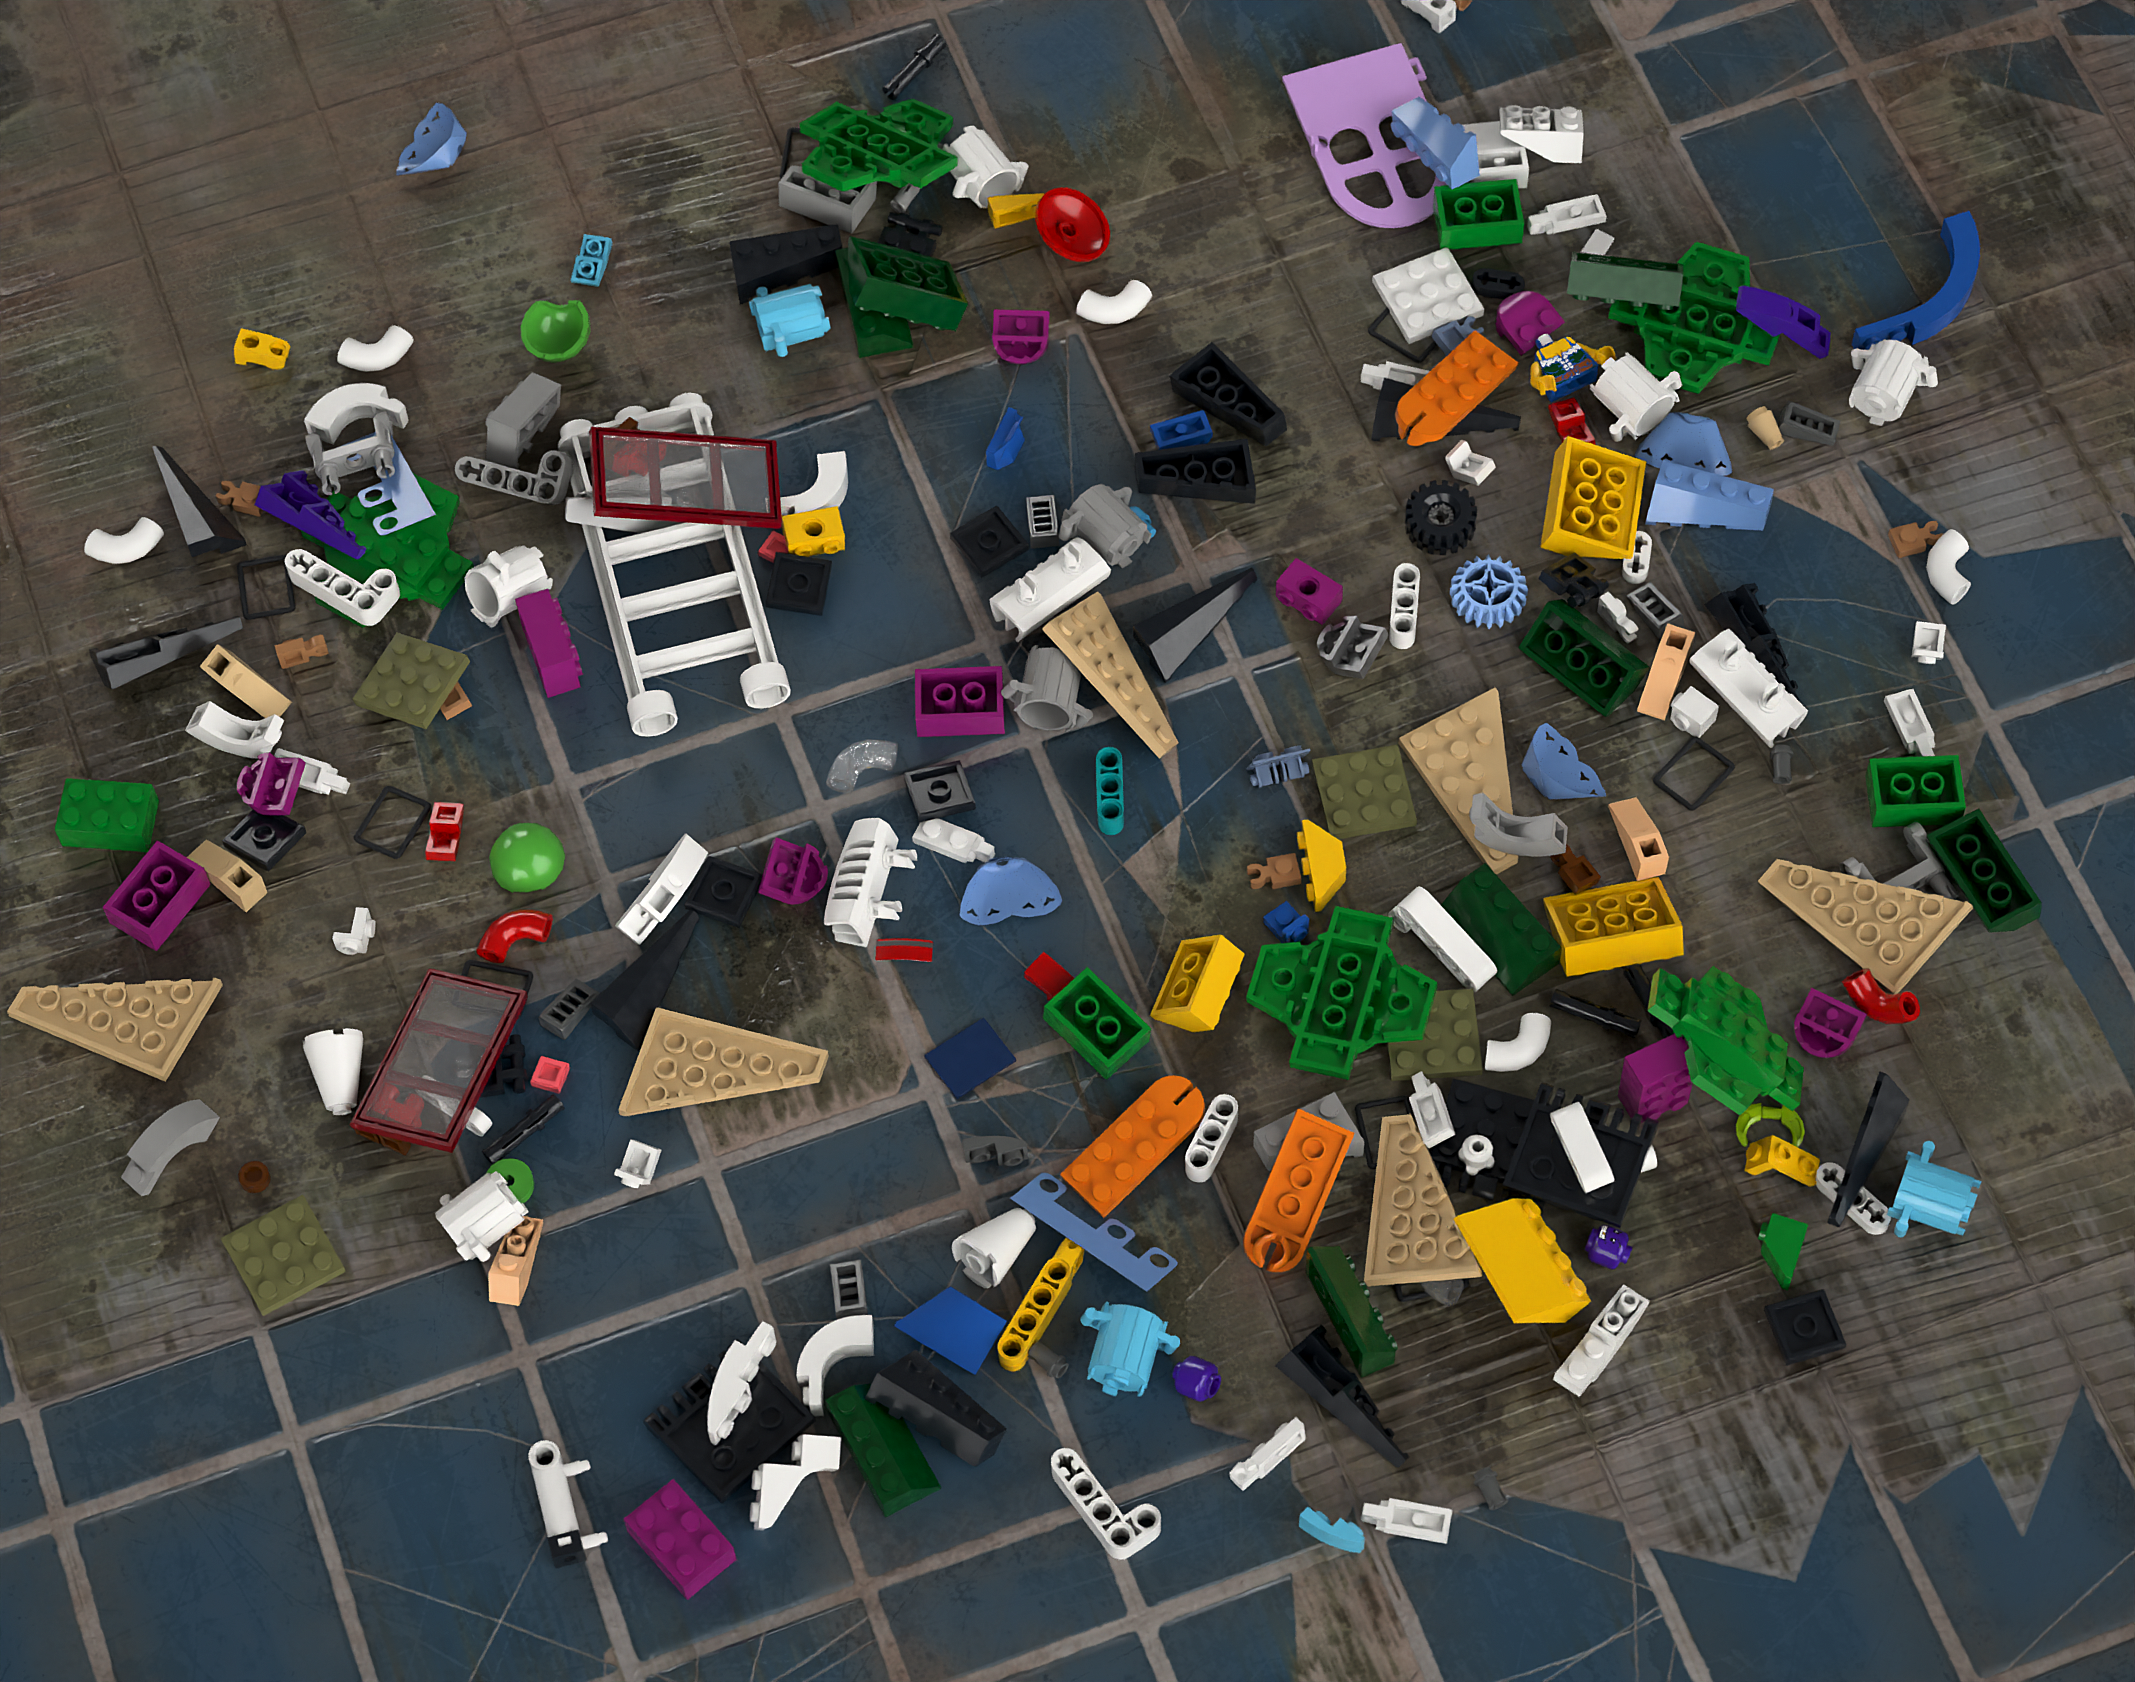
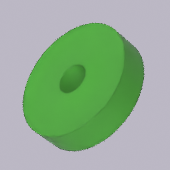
(518, 1172)

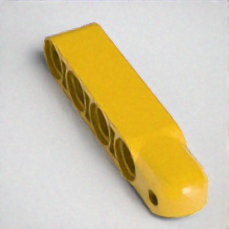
(1066, 1261)

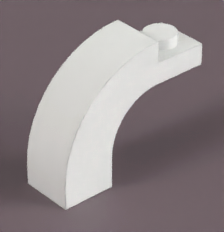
(351, 403)
(828, 489)
(233, 733)
(832, 1343)

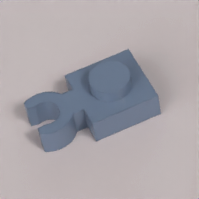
(1452, 334)

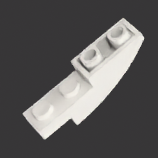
(663, 890)
(1601, 1341)
(730, 1390)

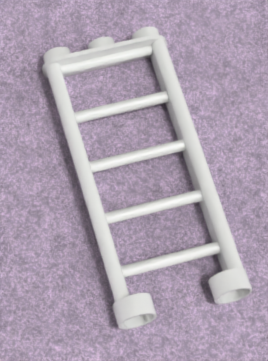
(654, 710)

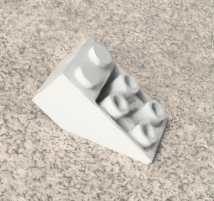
(1546, 131)
(1498, 155)

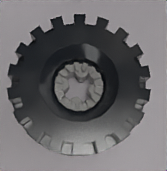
(1444, 501)

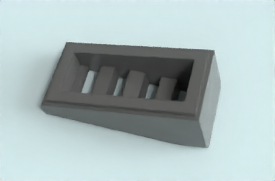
(1806, 432)
(1042, 538)
(1657, 626)
(563, 1029)
(851, 1307)

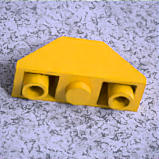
(1322, 862)

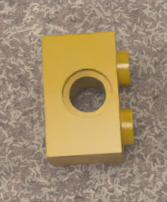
(823, 522)

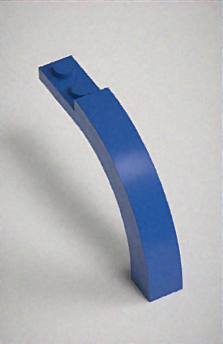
(1930, 318)

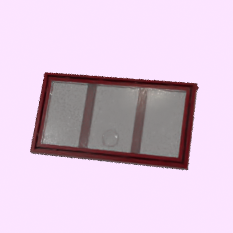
(685, 477)
(439, 1060)

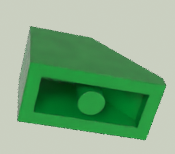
(1782, 1246)

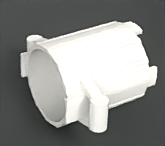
(983, 168)
(1888, 379)
(1635, 396)
(502, 579)
(480, 1215)

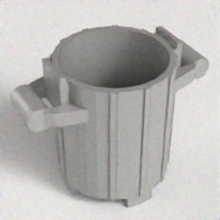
(1106, 524)
(1048, 692)

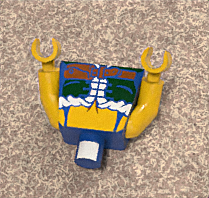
(1565, 366)

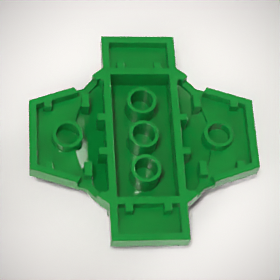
(886, 147)
(1705, 327)
(415, 554)
(1341, 992)
(1727, 1039)

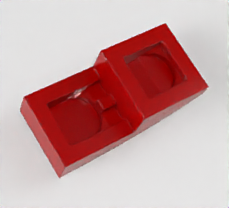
(1570, 420)
(444, 831)
(1047, 975)

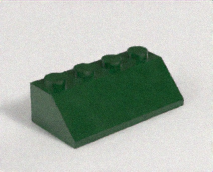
(1625, 279)
(871, 329)
(1583, 657)
(1986, 873)
(1502, 929)
(1349, 1309)
(882, 1450)

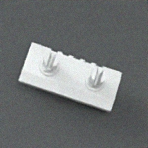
(1049, 587)
(1748, 687)
(861, 879)

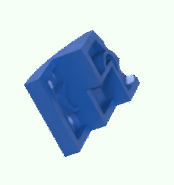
(954, 1328)

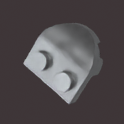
(1350, 646)

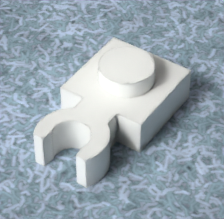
(1614, 614)

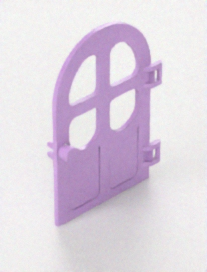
(1360, 96)

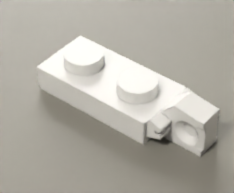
(1567, 215)
(1375, 375)
(1911, 722)
(317, 775)
(952, 841)
(1430, 1111)
(1269, 1455)
(1409, 1519)

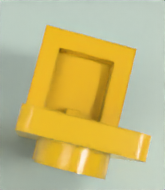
(1784, 1157)

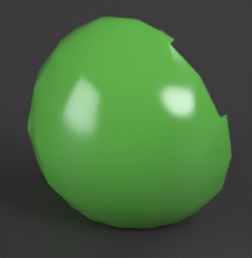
(555, 331)
(526, 858)

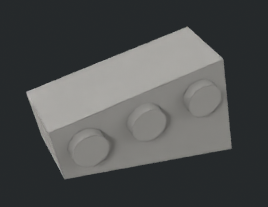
(823, 202)
(519, 417)
(1270, 1137)

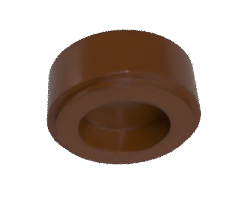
(254, 1177)

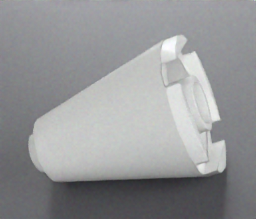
(336, 1067)
(994, 1246)

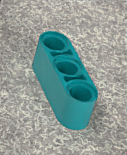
(1112, 802)

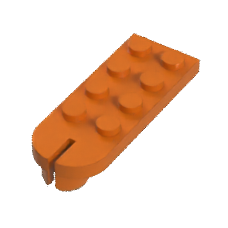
(1452, 389)
(1136, 1143)
(1296, 1191)

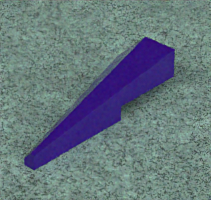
(301, 507)

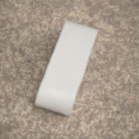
(1404, 617)
(1214, 1125)
(1581, 1147)

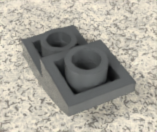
(1007, 1149)

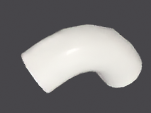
(1116, 308)
(377, 355)
(125, 547)
(1942, 568)
(1523, 1049)

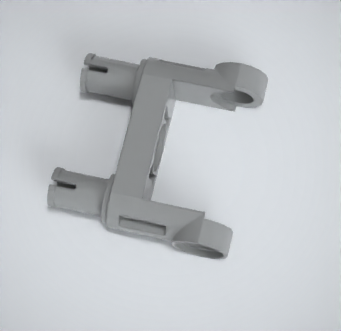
(374, 452)
(1927, 872)

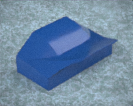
(1182, 431)
(1006, 441)

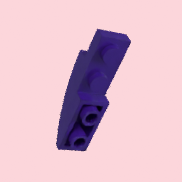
(1782, 315)

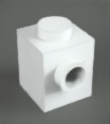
(1693, 712)

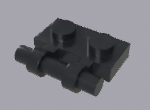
(910, 242)
(1568, 575)
(516, 1075)

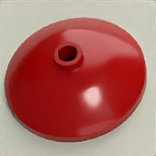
(1072, 224)

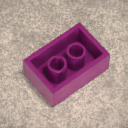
(549, 642)
(959, 701)
(156, 895)
(1656, 1079)
(680, 1539)

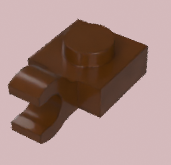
(1575, 871)

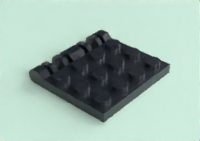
(1485, 1113)
(1545, 1173)
(756, 1438)

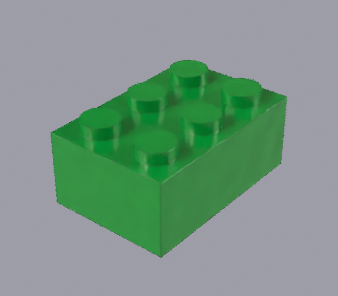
(1478, 214)
(1915, 790)
(107, 815)
(1096, 1023)

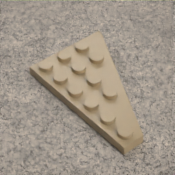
(1101, 654)
(1464, 757)
(1868, 921)
(130, 1023)
(706, 1061)
(1412, 1215)

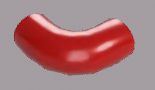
(509, 929)
(1877, 1003)

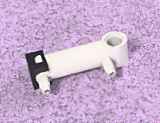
(557, 1505)

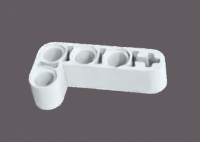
(307, 571)
(1444, 938)
(1099, 1501)

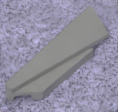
(580, 510)

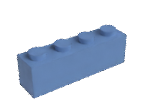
(1437, 141)
(1707, 499)

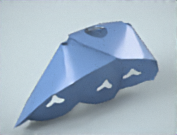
(438, 147)
(1686, 441)
(1556, 773)
(1007, 891)

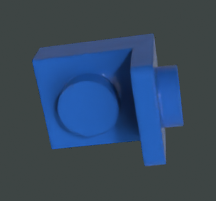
(1287, 923)

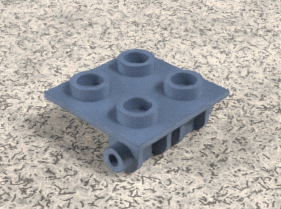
(1290, 757)

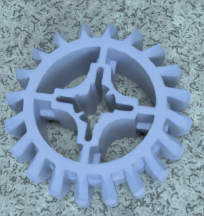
(1471, 594)

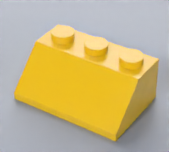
(1198, 983)

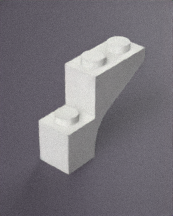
(778, 1482)

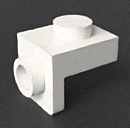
(1468, 465)
(1928, 642)
(357, 941)
(638, 1164)

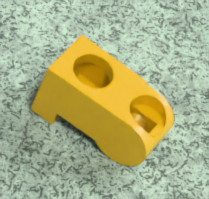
(260, 349)

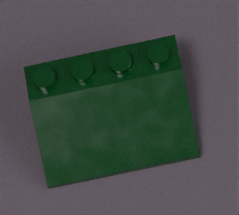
(904, 284)

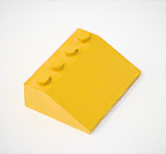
(1593, 501)
(1614, 926)
(1523, 1262)

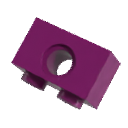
(1303, 578)

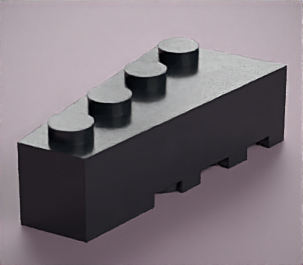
(1228, 394)

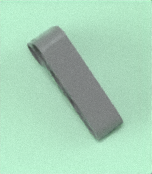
(511, 477)

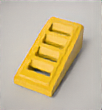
(1012, 208)

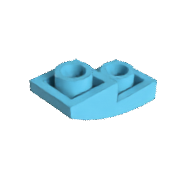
(592, 260)
(1340, 1535)

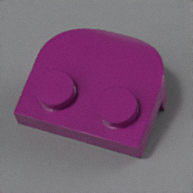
(1526, 318)
(1020, 335)
(271, 784)
(793, 873)
(1827, 1025)

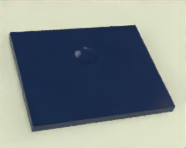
(970, 1058)

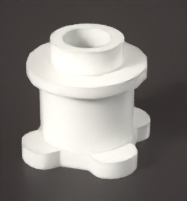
(1476, 1160)

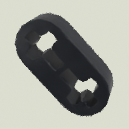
(1497, 284)

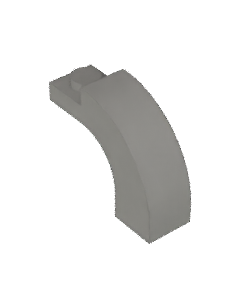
(1516, 834)
(163, 1139)

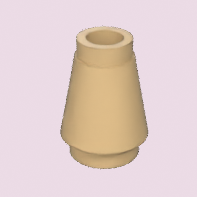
(1765, 427)

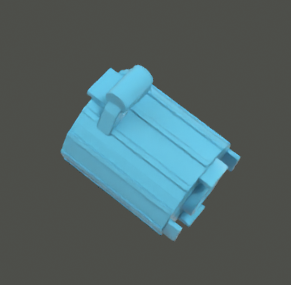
(789, 317)
(1932, 1195)
(1126, 1346)

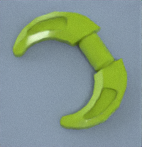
(1756, 1111)

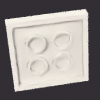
(1427, 294)

